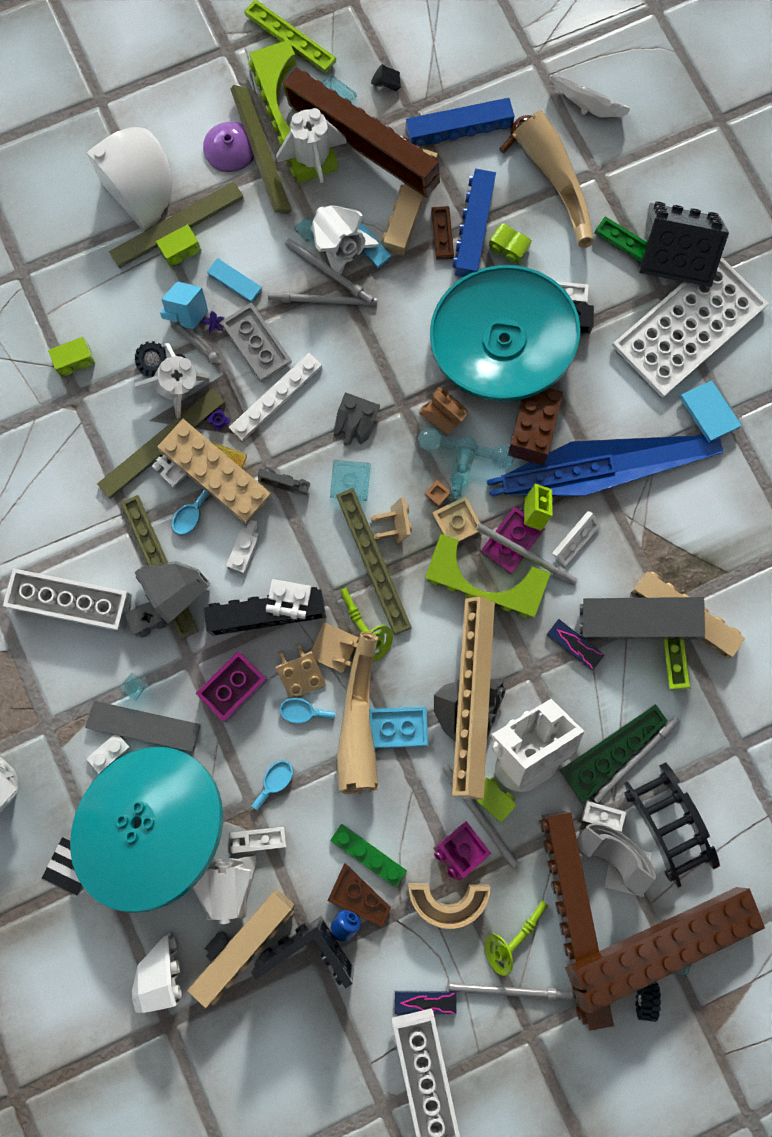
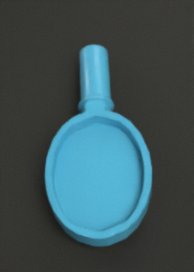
(188, 515)
(300, 711)
(275, 780)

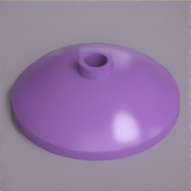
(230, 154)

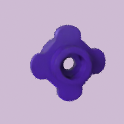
(218, 414)

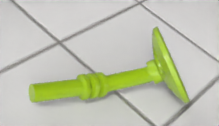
(384, 648)
(504, 952)

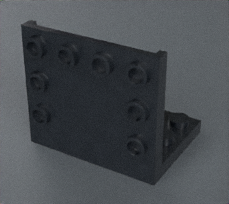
(684, 244)
(331, 951)

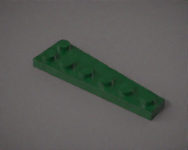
(601, 761)

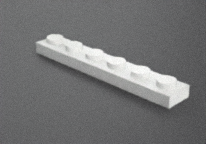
(275, 397)

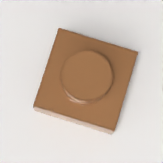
(437, 493)

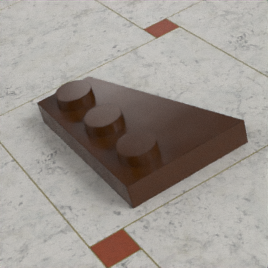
(358, 897)

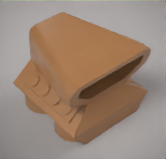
(443, 411)

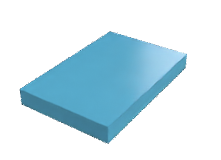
(710, 411)
(399, 727)

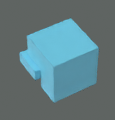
(184, 304)

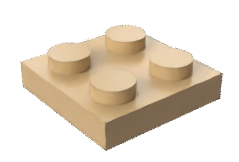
(457, 520)

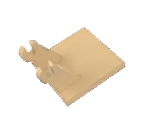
(403, 527)
(334, 647)
(300, 674)

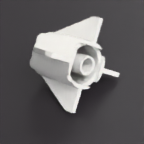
(310, 140)
(339, 235)
(166, 385)
(225, 888)

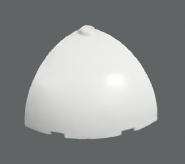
(135, 173)

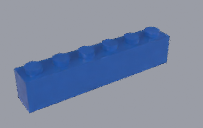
(460, 122)
(475, 222)

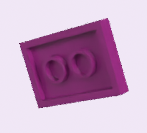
(514, 530)

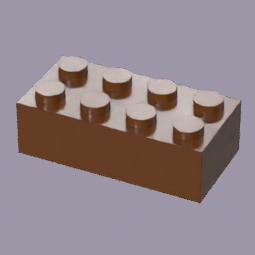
(535, 426)

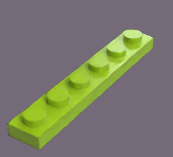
(284, 31)

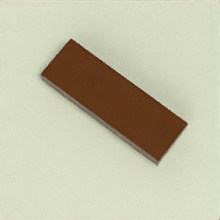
(442, 233)

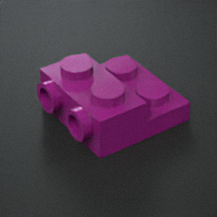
(461, 851)

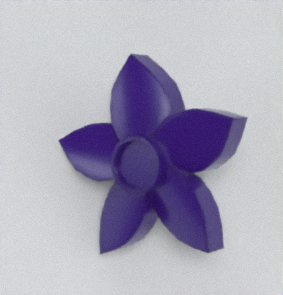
(214, 322)

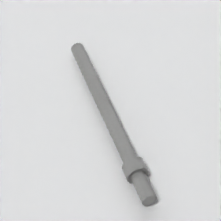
(356, 290)
(286, 297)
(558, 572)
(661, 734)
(485, 823)
(551, 993)

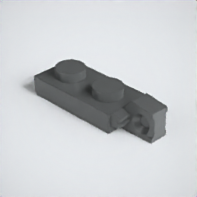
(283, 481)

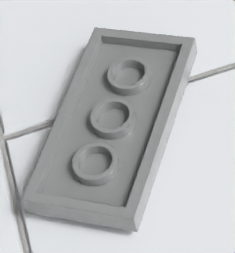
(256, 342)

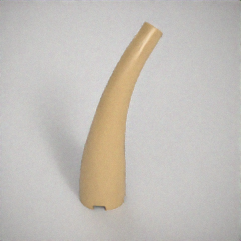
(547, 151)
(356, 747)

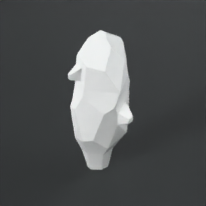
(590, 100)

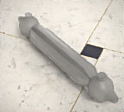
(197, 342)

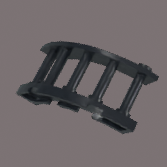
(691, 817)

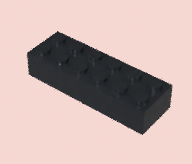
(252, 614)

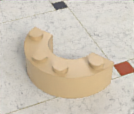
(450, 915)

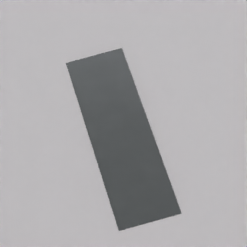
(142, 726)

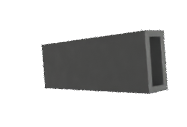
(643, 618)

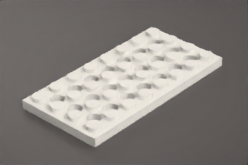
(690, 336)

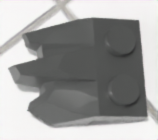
(355, 418)

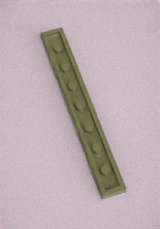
(260, 149)
(191, 215)
(149, 452)
(154, 555)
(373, 561)

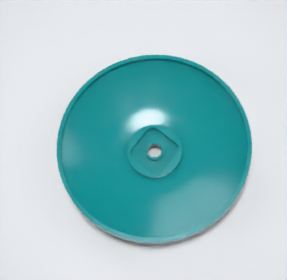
(510, 304)
(172, 846)

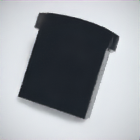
(386, 77)

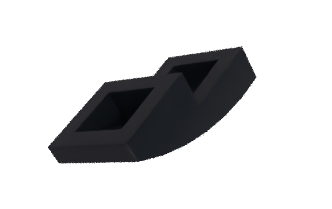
(216, 945)

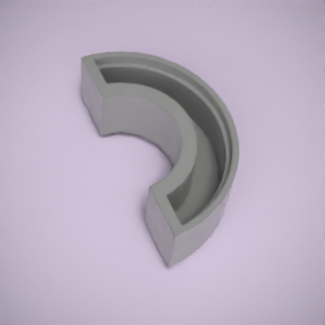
(621, 852)

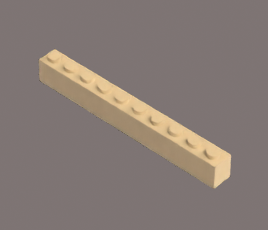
(473, 699)

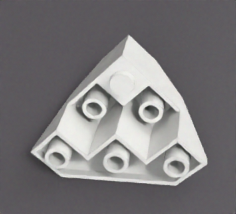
(155, 978)

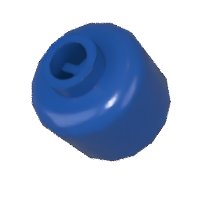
(345, 926)

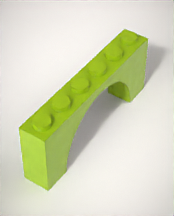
(523, 597)

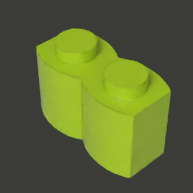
(510, 243)

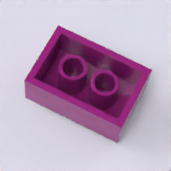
(231, 687)

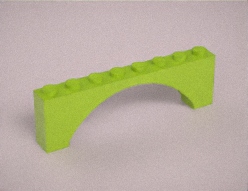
(270, 69)

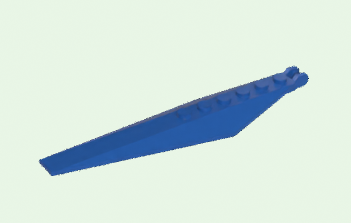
(601, 464)

